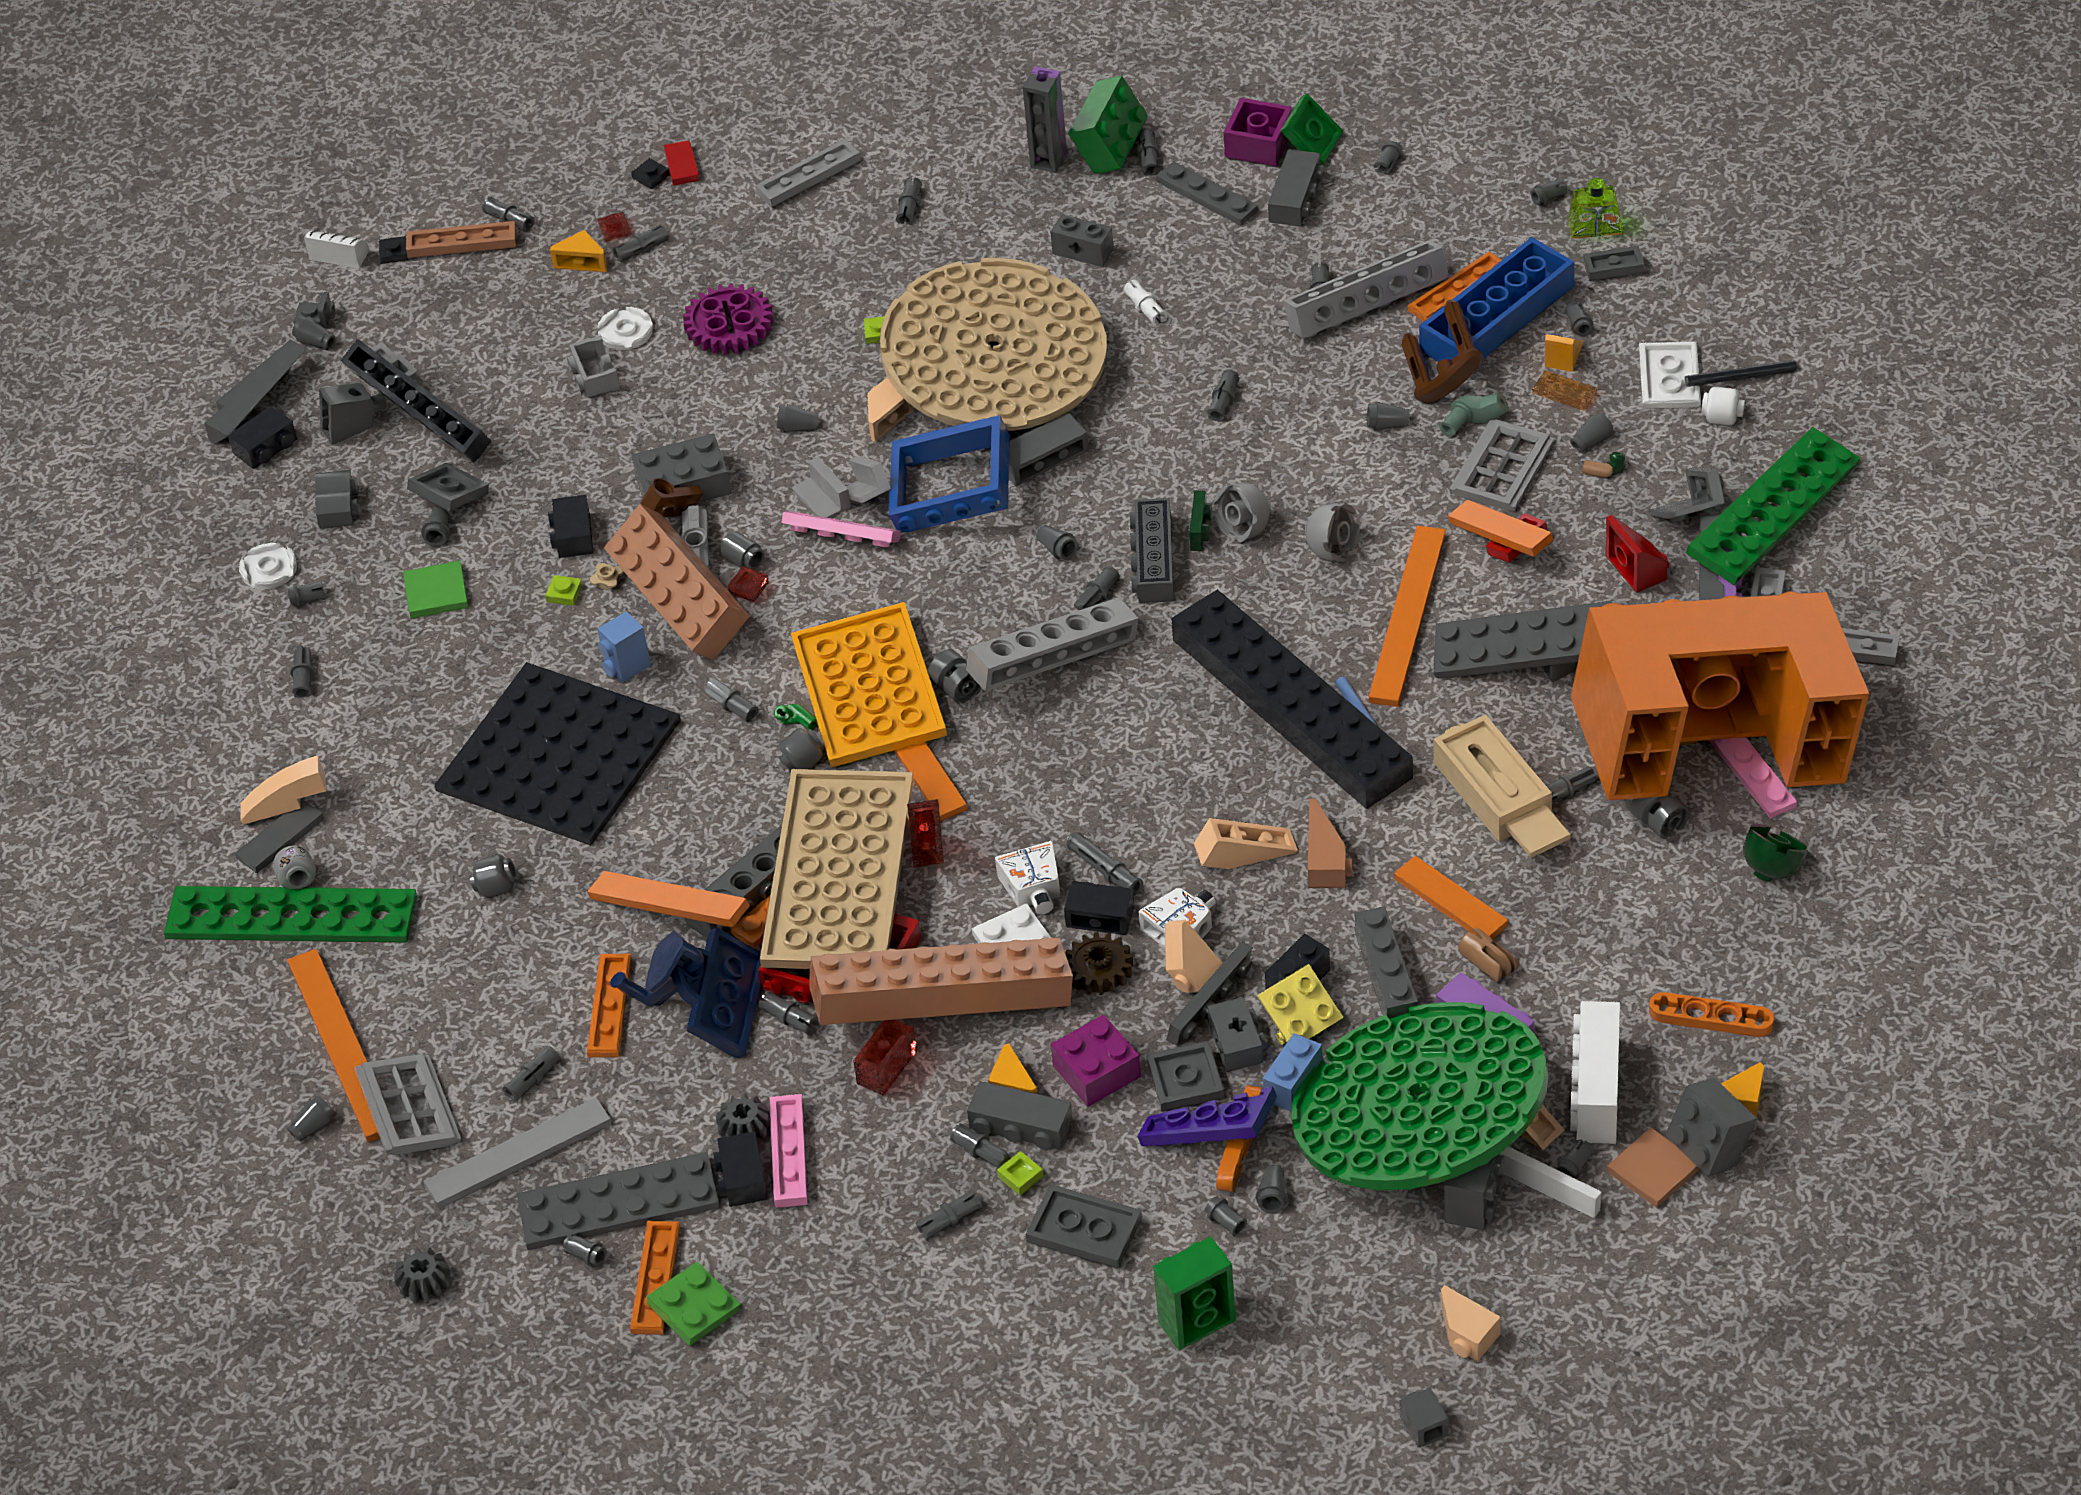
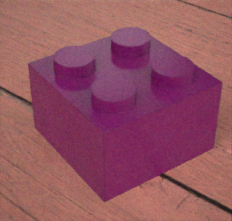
(1255, 132)
(1095, 1060)

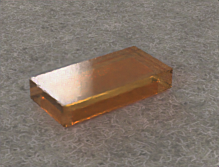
(1564, 390)

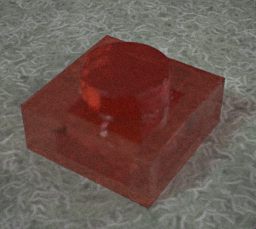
(614, 226)
(748, 583)

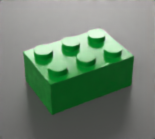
(1108, 124)
(1194, 1292)

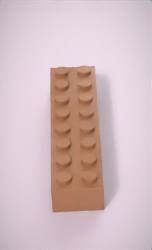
(940, 981)

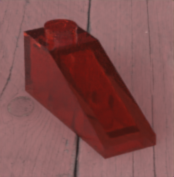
(924, 833)

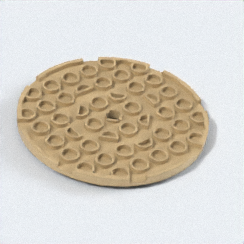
(941, 332)

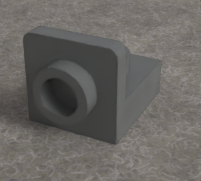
(320, 312)

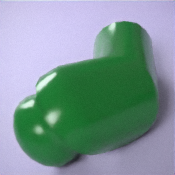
(795, 715)

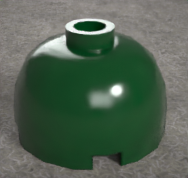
(1772, 853)

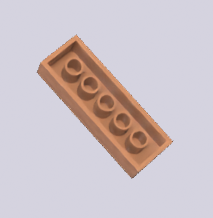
(676, 582)

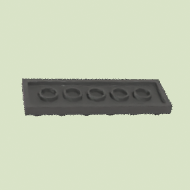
(1510, 641)
(617, 1200)

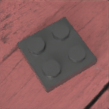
(447, 486)
(1185, 1076)

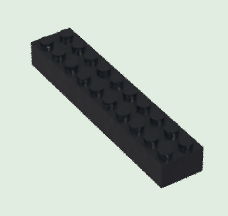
(1292, 699)

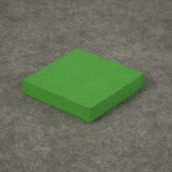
(435, 589)

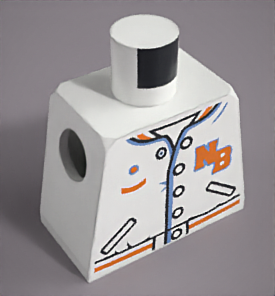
(1030, 876)
(1174, 907)

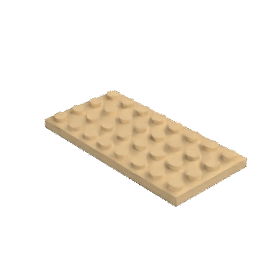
(836, 865)

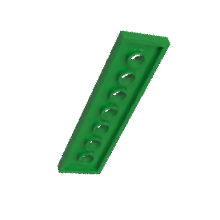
(1776, 520)
(302, 926)

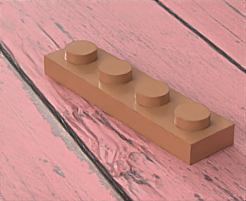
(461, 239)

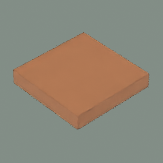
(1652, 1167)

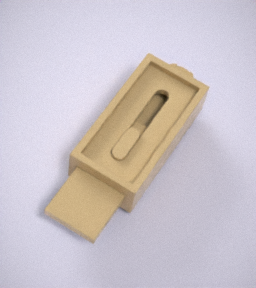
(1499, 785)

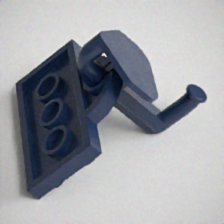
(715, 981)

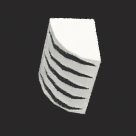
(336, 248)

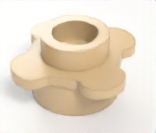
(606, 576)

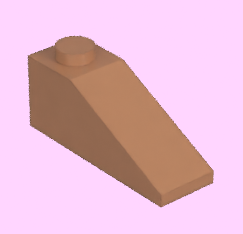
(1326, 852)

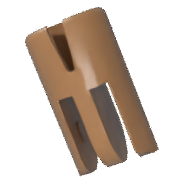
(1487, 955)

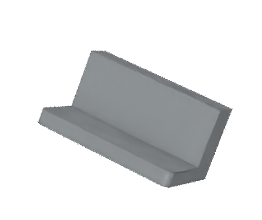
(870, 479)
(823, 491)

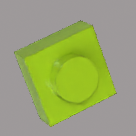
(872, 329)
(563, 590)
(1020, 1173)

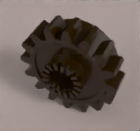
(1100, 963)

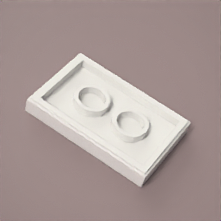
(1664, 373)

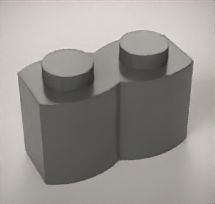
(335, 498)

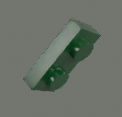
(1200, 513)

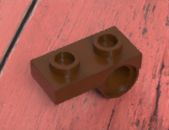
(668, 500)

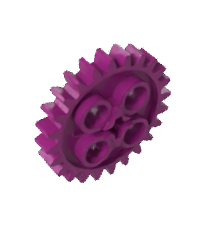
(748, 313)

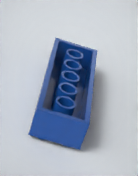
(1502, 300)

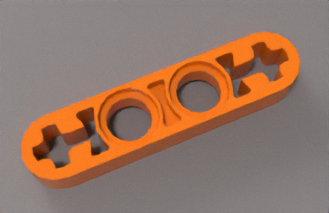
(1712, 1010)
(1235, 1149)

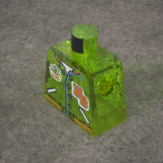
(1594, 211)

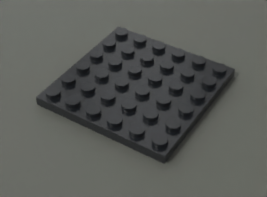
(558, 753)

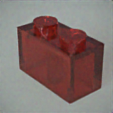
(885, 1056)

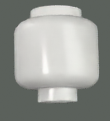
(1722, 406)

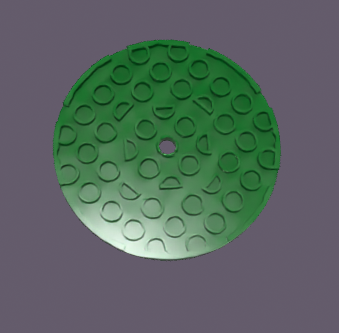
(1478, 1083)

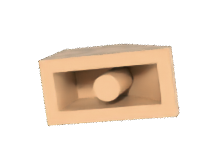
(885, 409)
(1188, 957)
(1468, 1325)

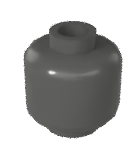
(801, 750)
(493, 875)

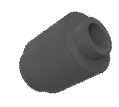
(742, 550)

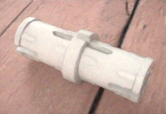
(1145, 302)

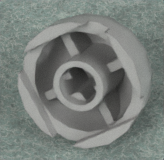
(1242, 504)
(1332, 525)

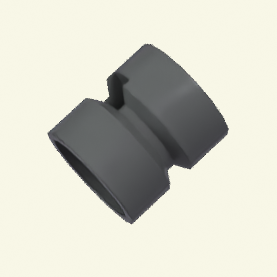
(950, 675)
(1660, 813)

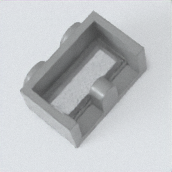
(592, 367)

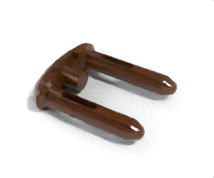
(1451, 373)

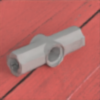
(696, 531)

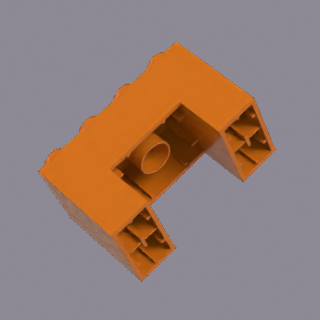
(1714, 674)

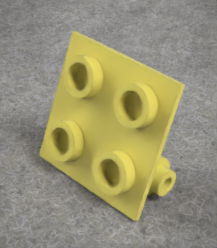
(1299, 1005)

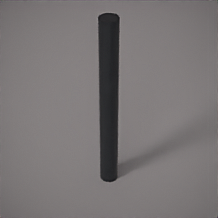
(1740, 373)

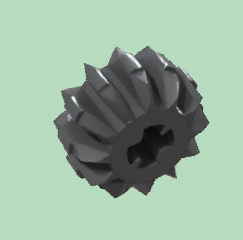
(743, 1116)
(422, 1275)

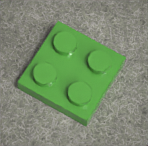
(693, 1303)

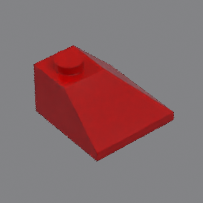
(1634, 556)

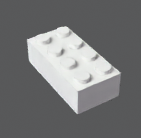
(1595, 1072)

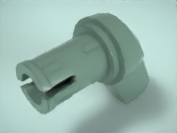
(1473, 410)

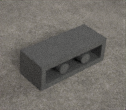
(1295, 188)
(1046, 448)
(1019, 1115)

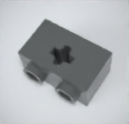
(1082, 240)
(1236, 1034)

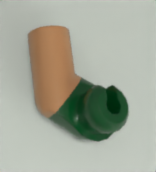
(1605, 469)

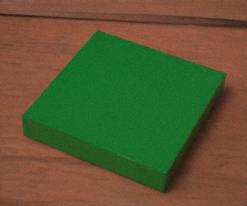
(1311, 128)

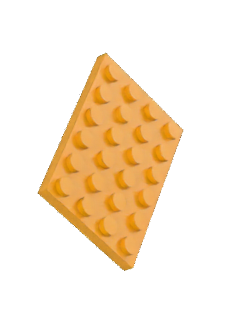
(868, 684)

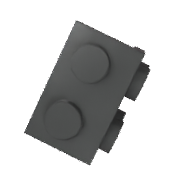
(1705, 492)

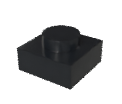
(650, 173)
(392, 250)

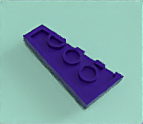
(1210, 1121)

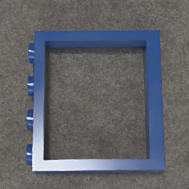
(943, 444)

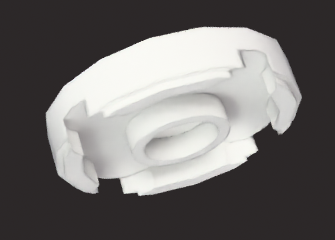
(626, 336)
(266, 574)

